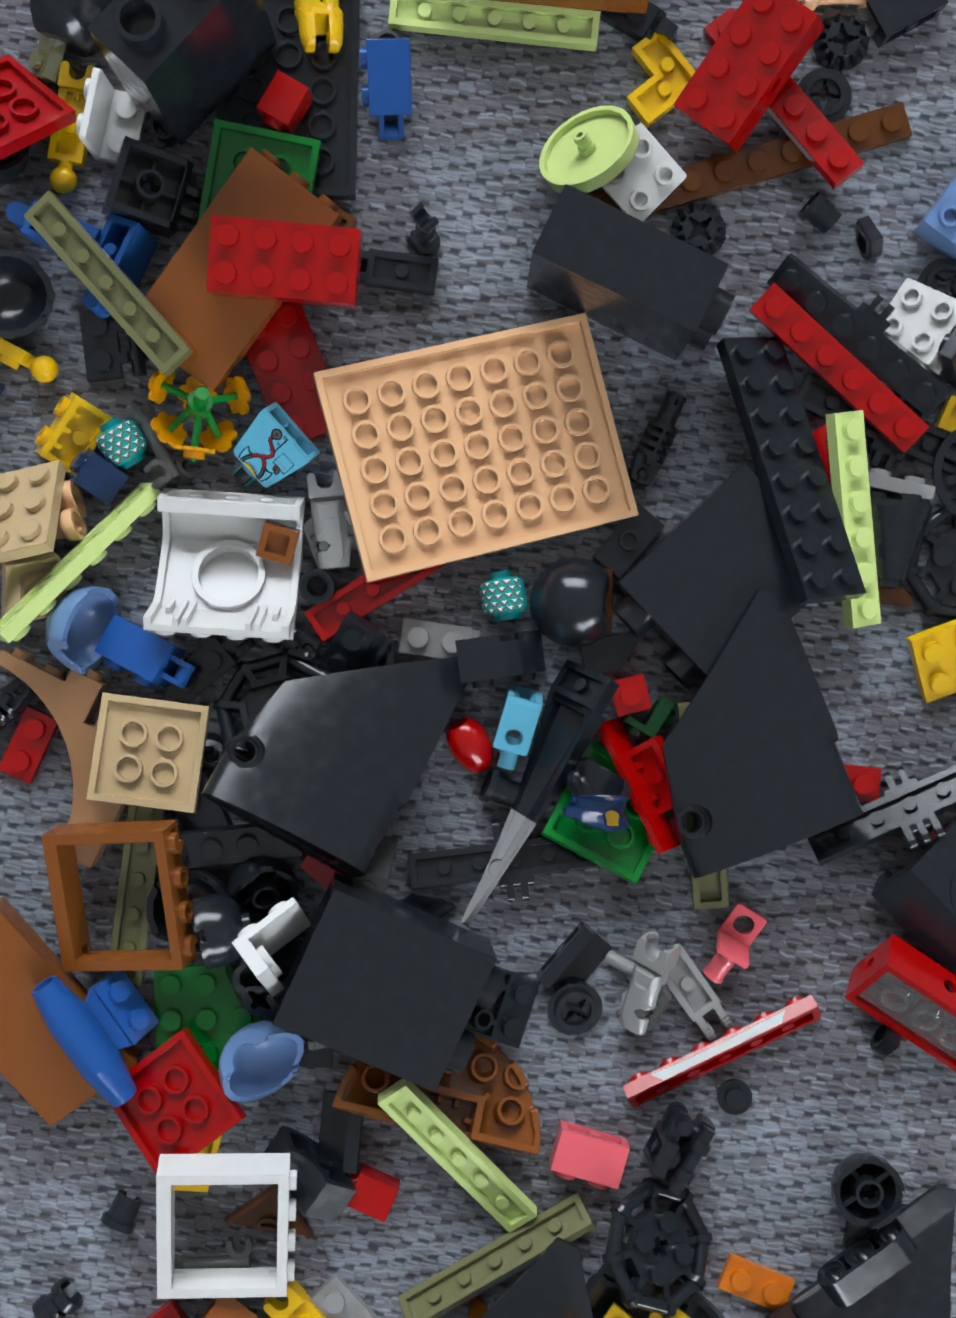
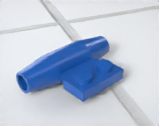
(97, 1028)

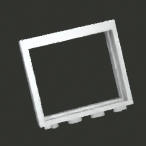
(223, 1170)

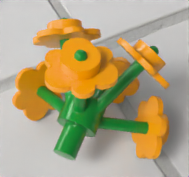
(197, 404)

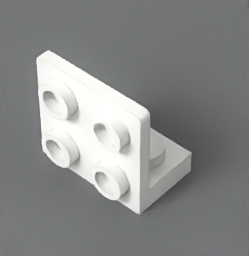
(108, 118)
(646, 179)
(922, 320)
(263, 939)

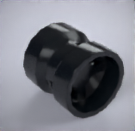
(57, 1303)

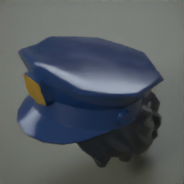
(597, 796)

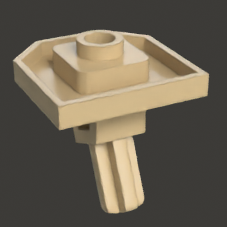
(22, 575)

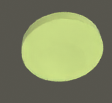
(589, 149)

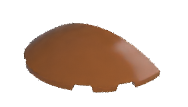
(484, 1101)

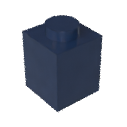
(97, 475)

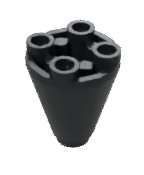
(897, 534)

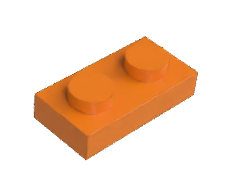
(755, 1282)

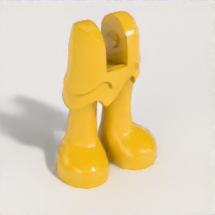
(319, 19)

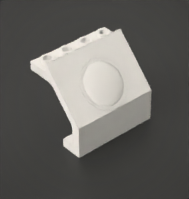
(211, 570)

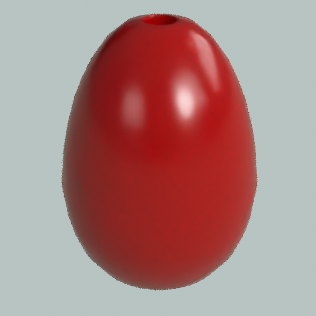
(470, 745)

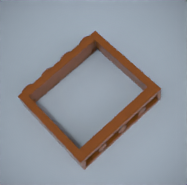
(69, 905)

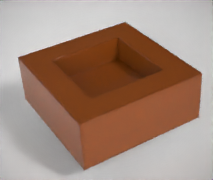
(278, 542)

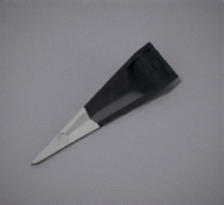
(565, 731)

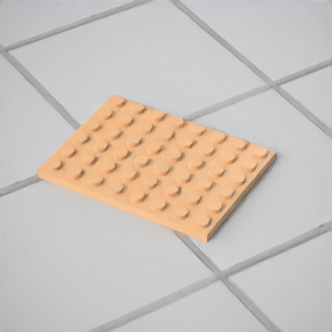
(475, 446)

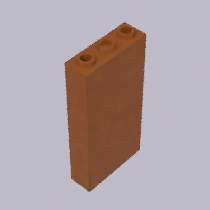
(225, 326)
(27, 1049)

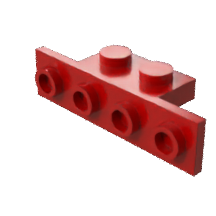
(648, 781)

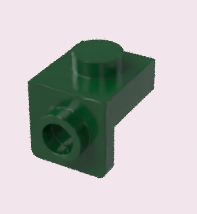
(658, 717)

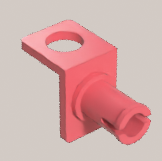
(732, 944)

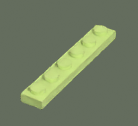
(499, 22)
(853, 499)
(68, 570)
(457, 1154)

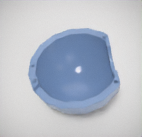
(78, 625)
(258, 1061)

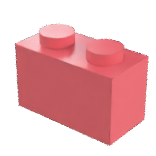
(588, 1155)

